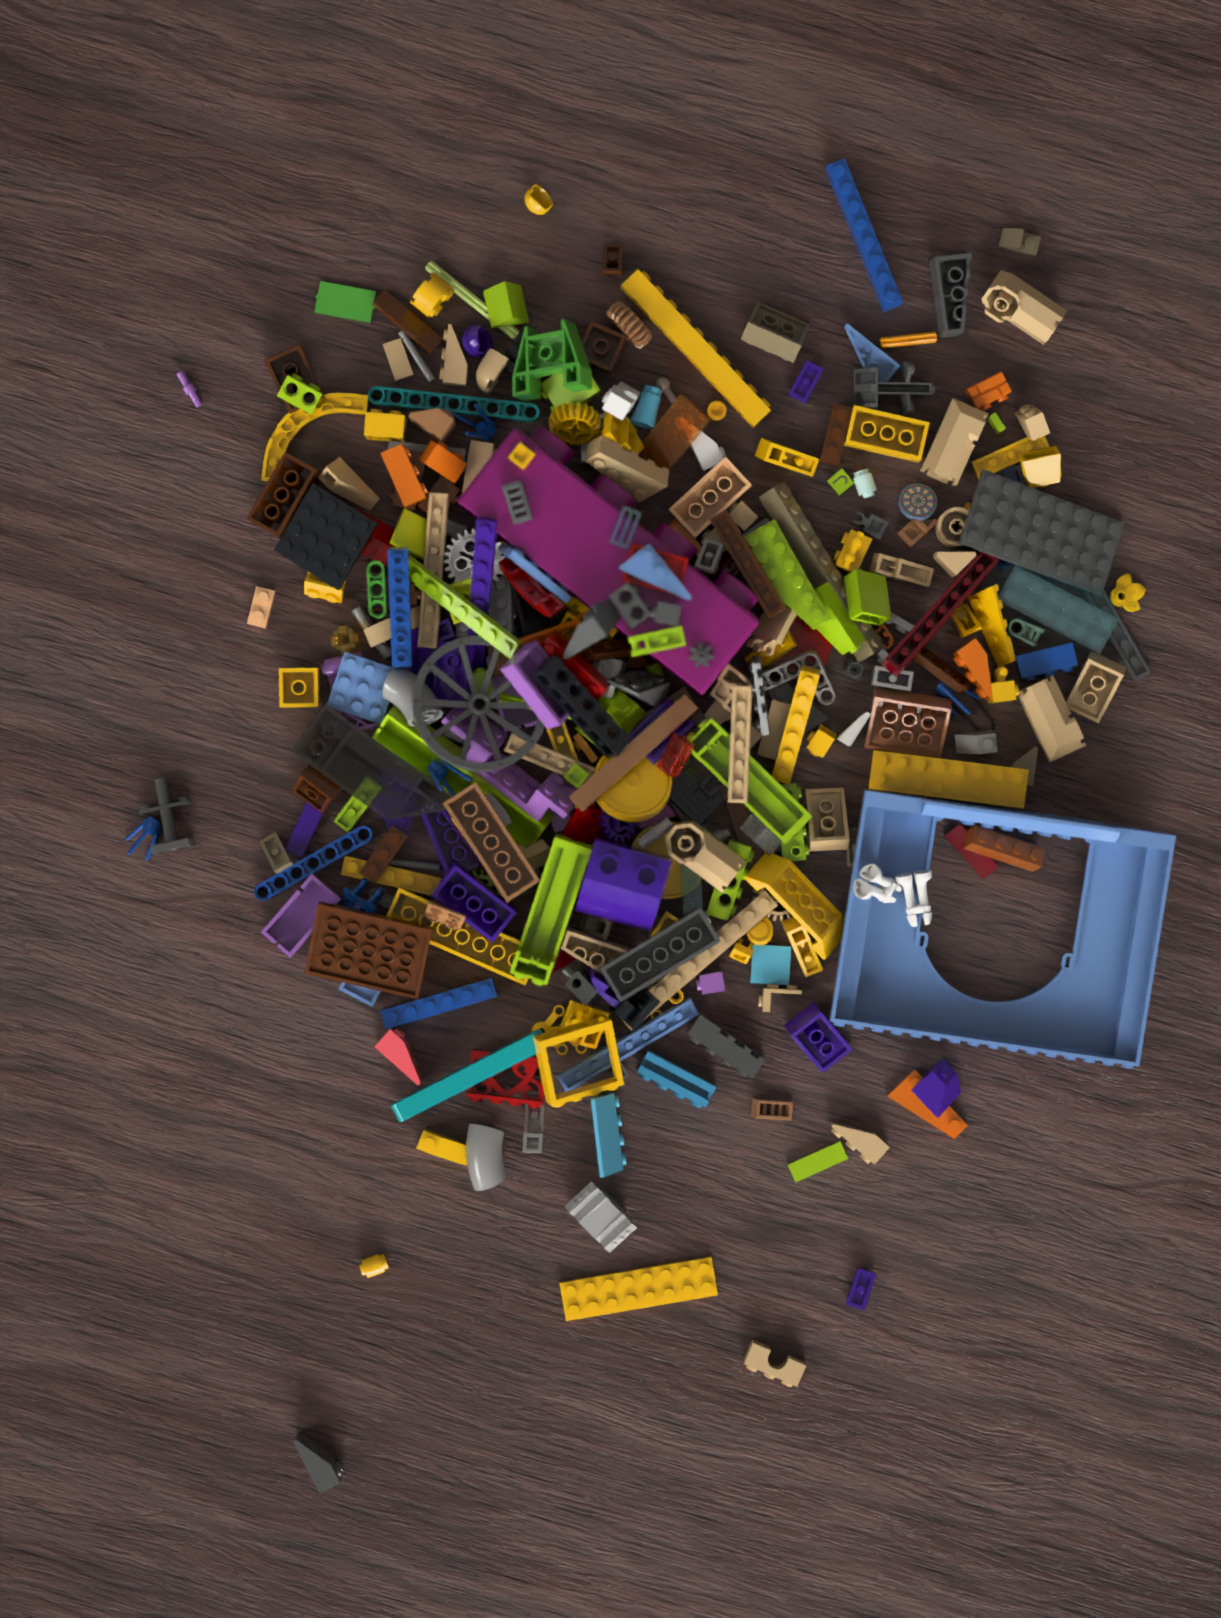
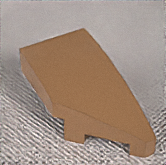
(915, 530)

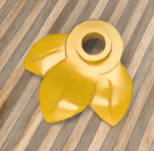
(1130, 593)

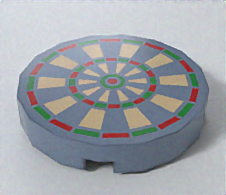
(917, 501)

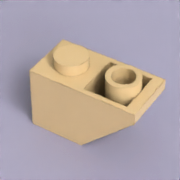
(1032, 421)

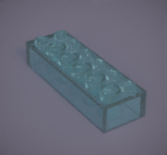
(1057, 609)

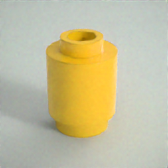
(373, 1265)

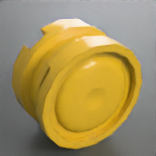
(761, 932)

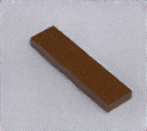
(407, 321)

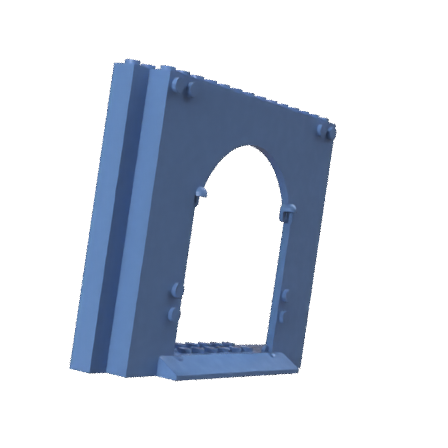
(1090, 1006)

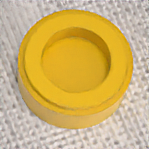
(716, 410)

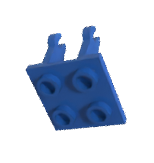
(352, 900)

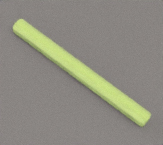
(468, 297)

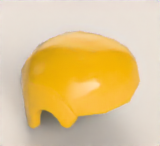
(538, 200)

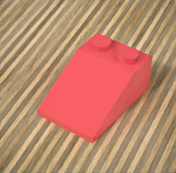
(397, 1050)

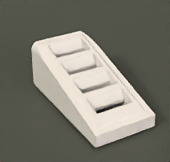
(849, 735)

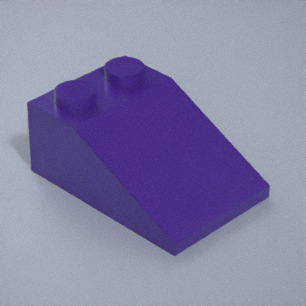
(817, 1037)

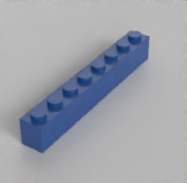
(863, 235)

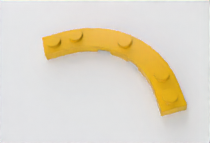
(293, 422)

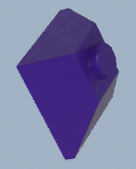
(938, 1087)

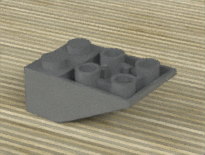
(642, 685)

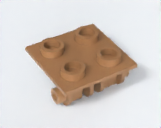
(437, 913)

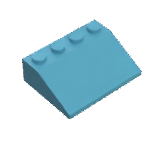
(607, 1133)

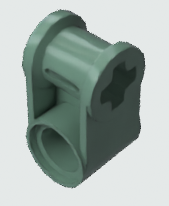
(1028, 633)

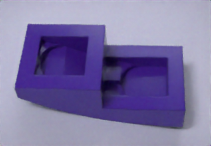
(601, 985)

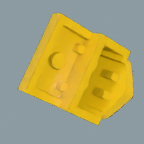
(621, 432)

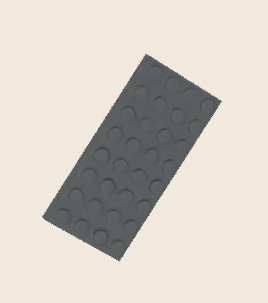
(1041, 532)

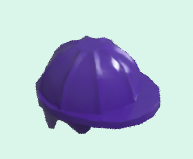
(477, 341)

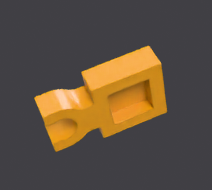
(581, 744)

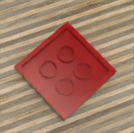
(806, 639)

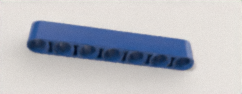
(304, 865)

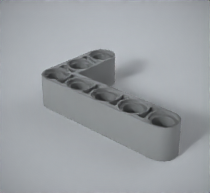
(786, 675)

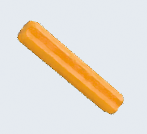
(906, 340)

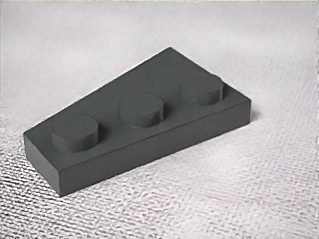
(785, 693)

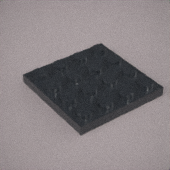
(326, 536)

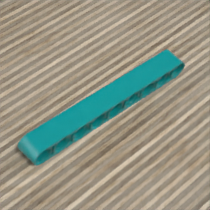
(445, 399)
(465, 1077)

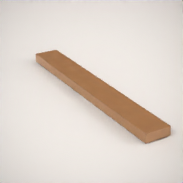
(633, 753)

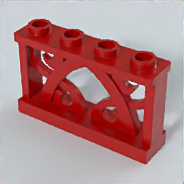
(531, 1066)

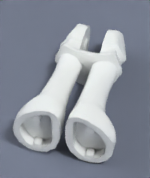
(921, 878)
(885, 889)

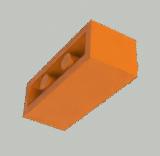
(404, 475)

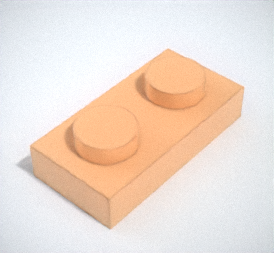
(261, 607)

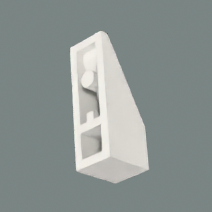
(707, 452)

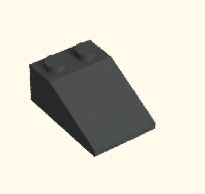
(594, 626)
(320, 1464)

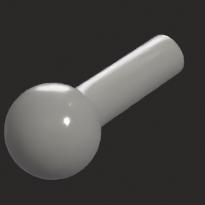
(664, 385)

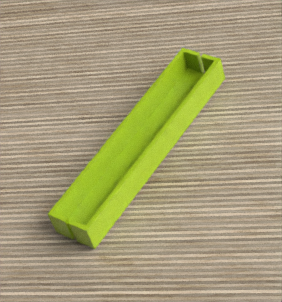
(408, 745)

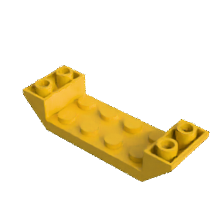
(800, 900)

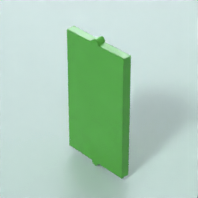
(345, 302)

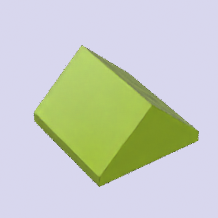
(505, 305)

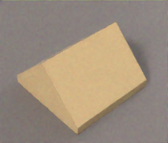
(953, 561)

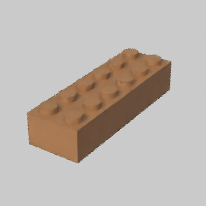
(491, 842)

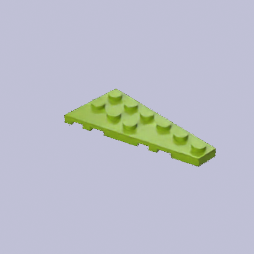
(786, 573)

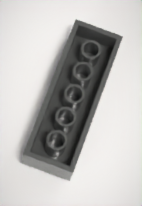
(660, 954)

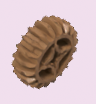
(629, 324)

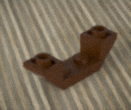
(613, 649)

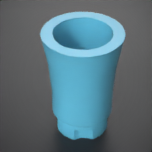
(647, 408)

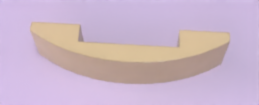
(381, 631)

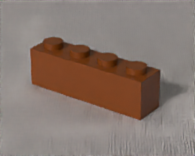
(1004, 848)

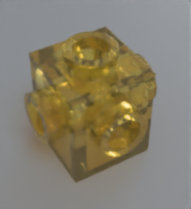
(339, 634)

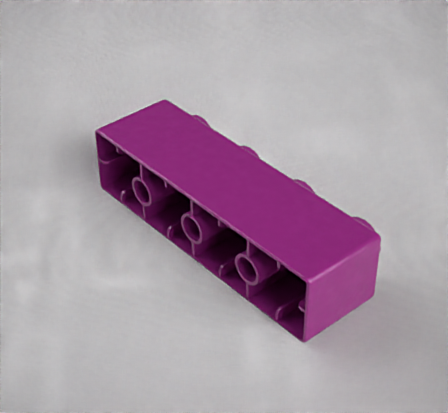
(572, 545)

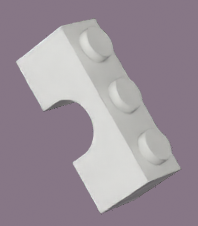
(620, 400)

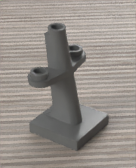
(867, 388)
(165, 807)

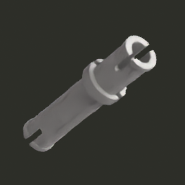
(365, 621)

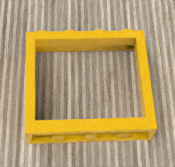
(572, 1032)

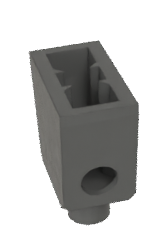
(586, 991)

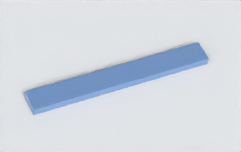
(629, 1044)

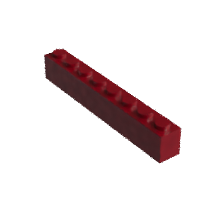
(939, 613)

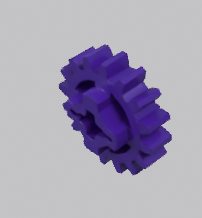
(612, 826)

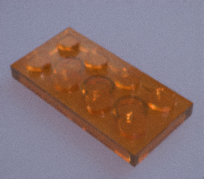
(674, 433)

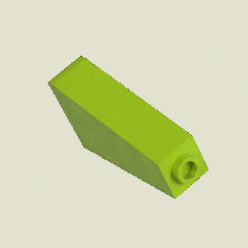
(840, 630)

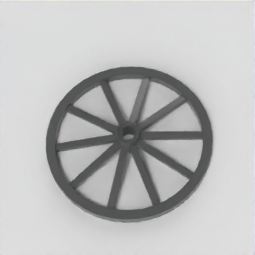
(429, 738)

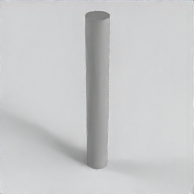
(417, 357)

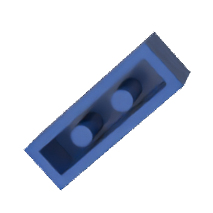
(1046, 662)

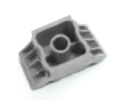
(601, 1216)

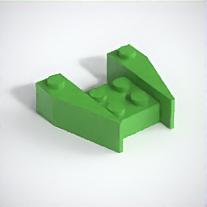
(550, 355)

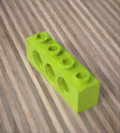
(716, 907)

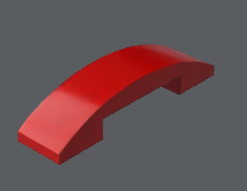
(530, 590)

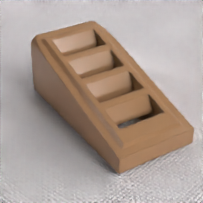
(755, 1109)

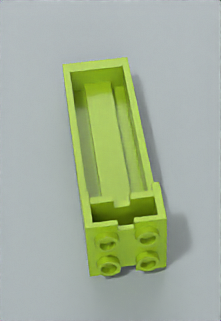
(765, 795)
(551, 909)

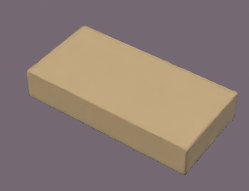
(398, 359)

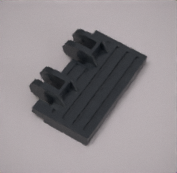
(693, 798)

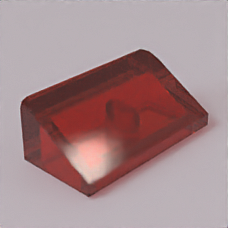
(675, 755)

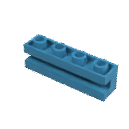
(676, 1078)

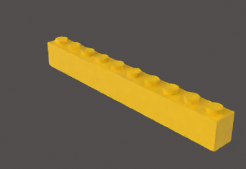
(695, 348)

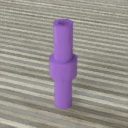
(189, 389)

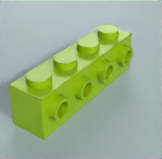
(795, 848)

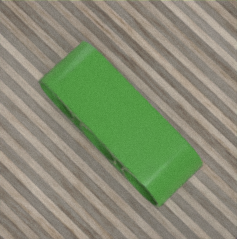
(374, 580)

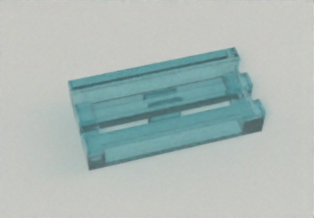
(619, 543)

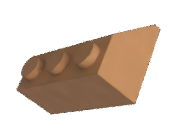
(435, 423)

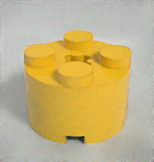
(431, 295)

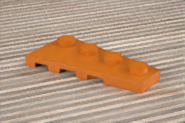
(949, 1120)

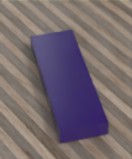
(304, 831)

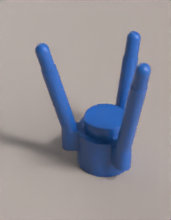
(485, 429)
(945, 692)
(439, 771)
(150, 826)

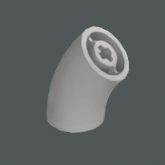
(399, 689)
(485, 1157)

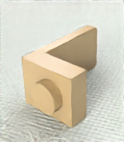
(765, 999)

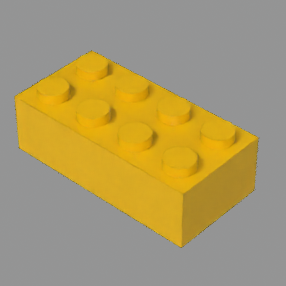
(886, 434)

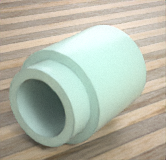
(864, 483)

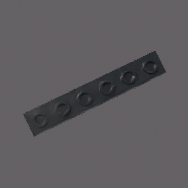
(584, 716)

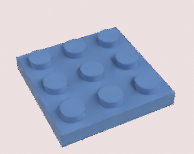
(360, 687)

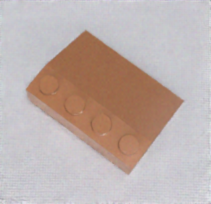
(907, 723)

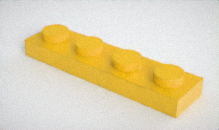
(1008, 455)

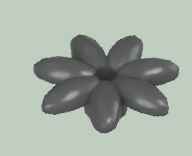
(697, 652)

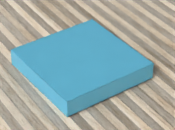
(770, 964)

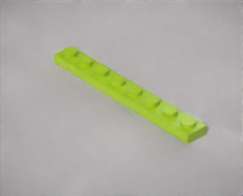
(463, 609)

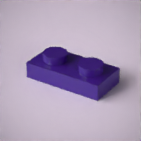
(805, 382)
(860, 1288)

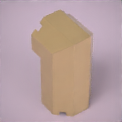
(1022, 306)
(954, 442)
(1050, 719)
(703, 853)

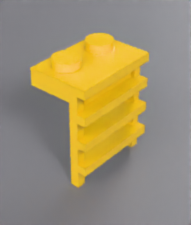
(319, 589)

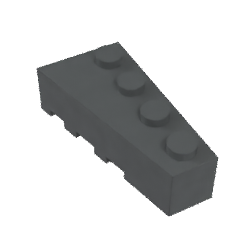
(950, 292)
(726, 1046)

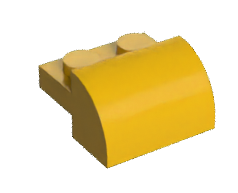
(577, 1013)

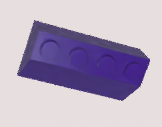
(470, 896)

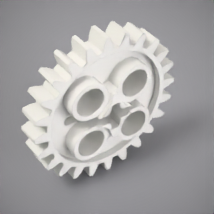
(454, 557)

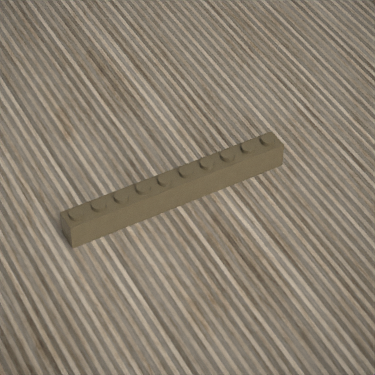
(813, 556)

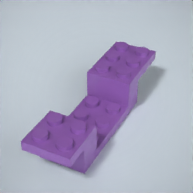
(512, 780)

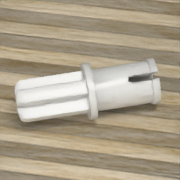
(655, 832)

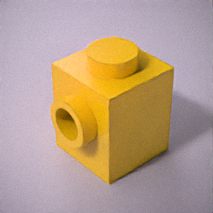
(820, 741)

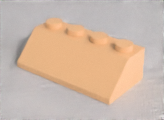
(709, 497)

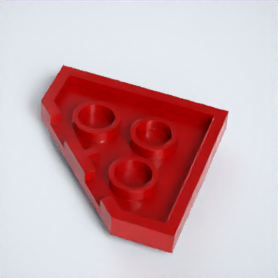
(584, 825)

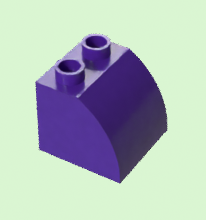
(623, 884)

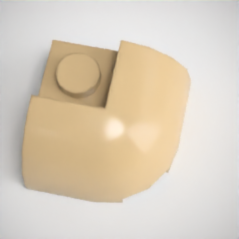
(490, 370)
(723, 688)

